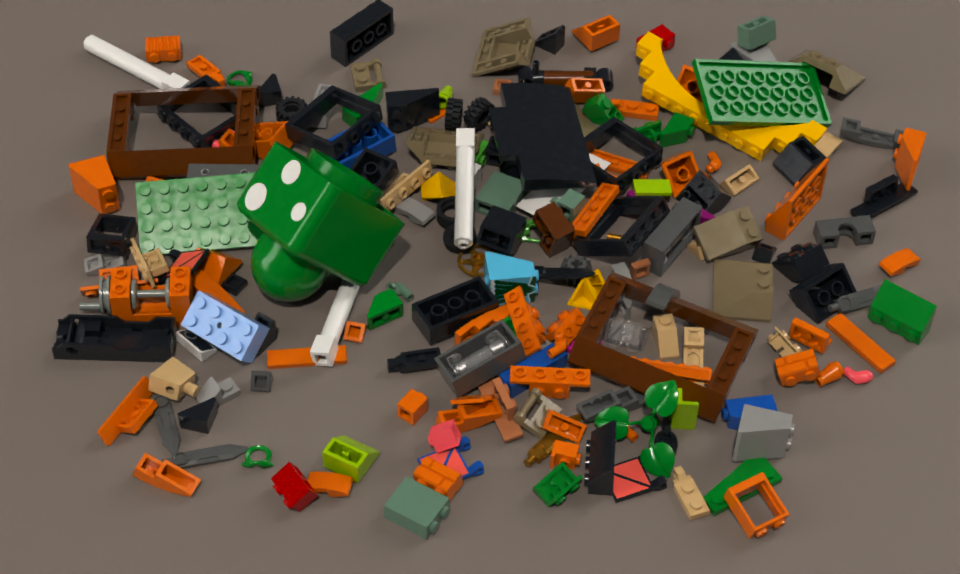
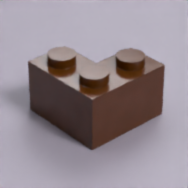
(554, 228)

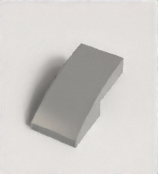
(417, 212)
(98, 261)

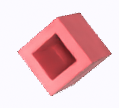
(444, 436)

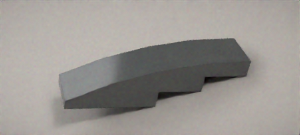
(624, 398)

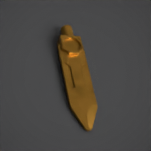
(544, 447)

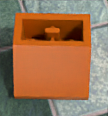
(598, 32)

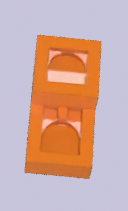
(899, 261)
(333, 483)

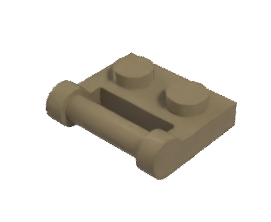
(361, 75)
(535, 424)

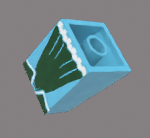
(506, 273)

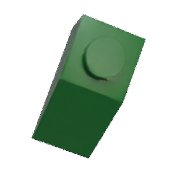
(677, 130)
(384, 309)

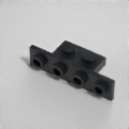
(882, 196)

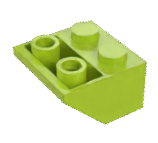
(348, 457)

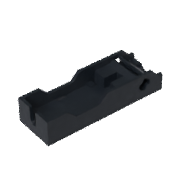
(115, 339)

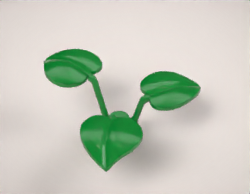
(661, 398)

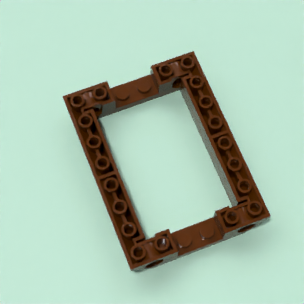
(175, 162)
(628, 371)

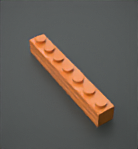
(692, 373)

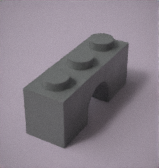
(857, 228)

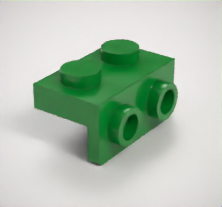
(556, 484)

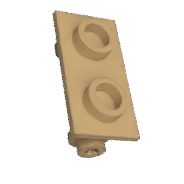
(781, 340)

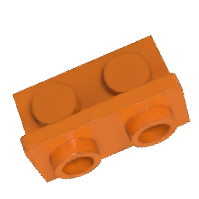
(809, 335)

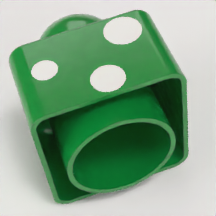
(314, 223)

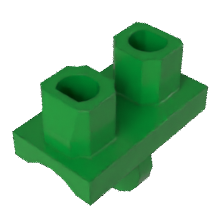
(651, 130)

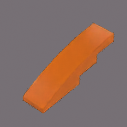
(205, 283)
(481, 323)

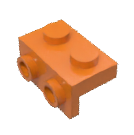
(568, 322)

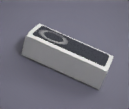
(195, 344)

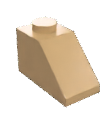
(665, 336)

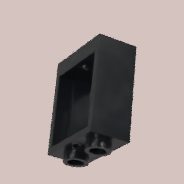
(117, 244)

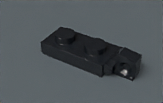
(414, 360)

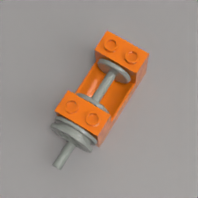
(130, 302)

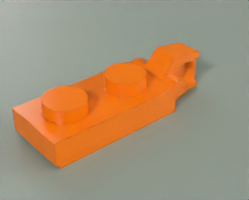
(202, 67)
(637, 109)

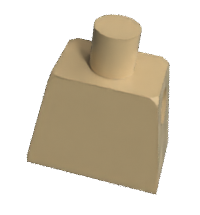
(173, 380)

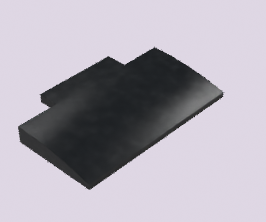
(542, 135)

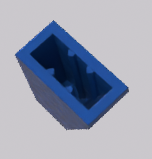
(733, 408)

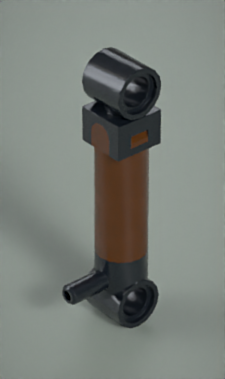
(558, 77)

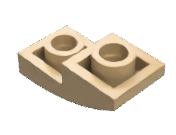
(828, 144)

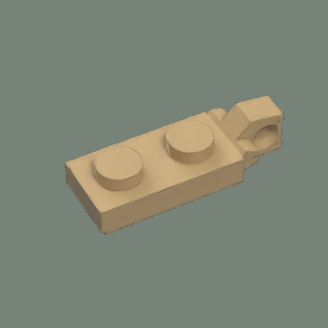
(689, 494)

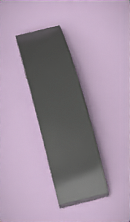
(868, 136)
(661, 296)

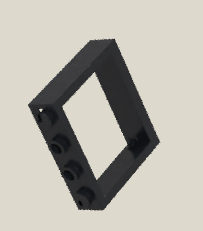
(322, 104)
(187, 132)
(633, 138)
(651, 211)

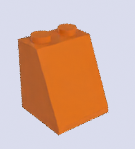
(95, 184)

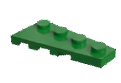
(746, 470)

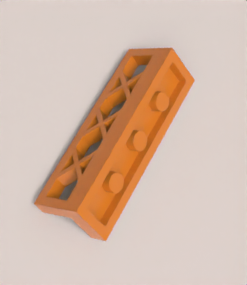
(594, 209)

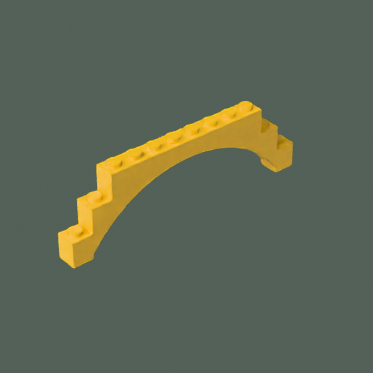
(666, 91)

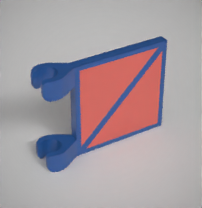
(454, 460)

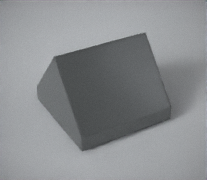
(261, 381)

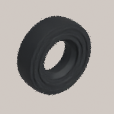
(449, 243)

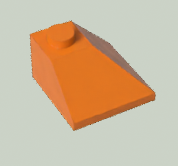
(679, 170)

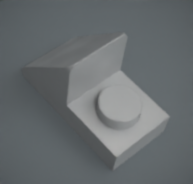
(222, 391)

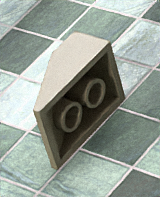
(728, 234)

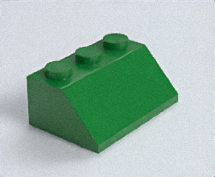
(902, 312)

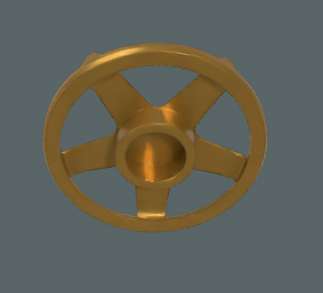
(476, 260)

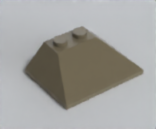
(505, 48)
(843, 77)
(437, 145)
(743, 290)

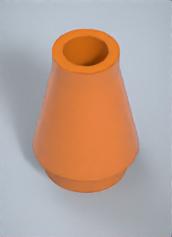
(830, 373)

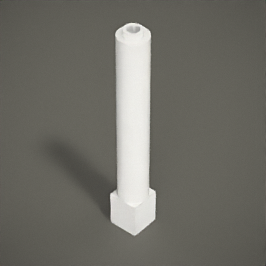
(133, 64)
(464, 187)
(327, 342)

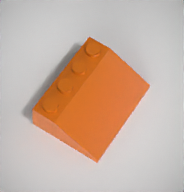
(797, 202)

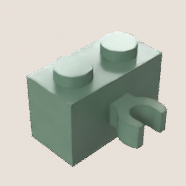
(756, 32)
(571, 204)

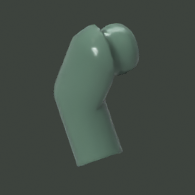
(400, 289)

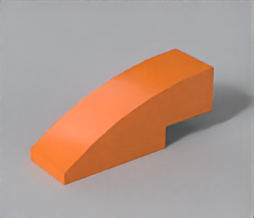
(471, 415)
(166, 476)

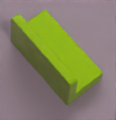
(652, 187)
(685, 414)

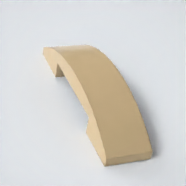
(693, 347)

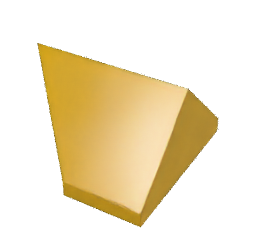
(437, 187)
(587, 291)

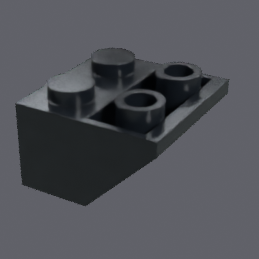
(798, 159)
(705, 192)
(502, 230)
(801, 261)

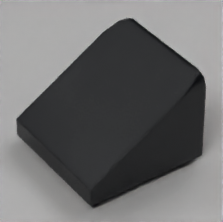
(764, 253)

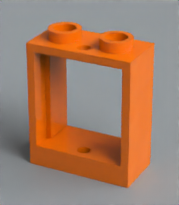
(769, 495)

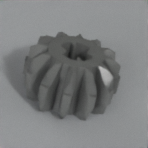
(576, 262)

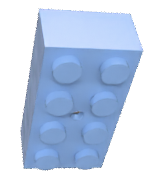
(225, 326)

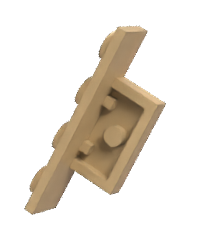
(405, 185)
(150, 263)

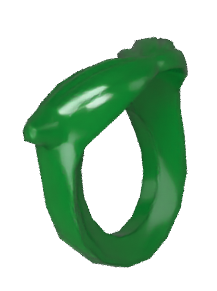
(248, 76)
(263, 463)

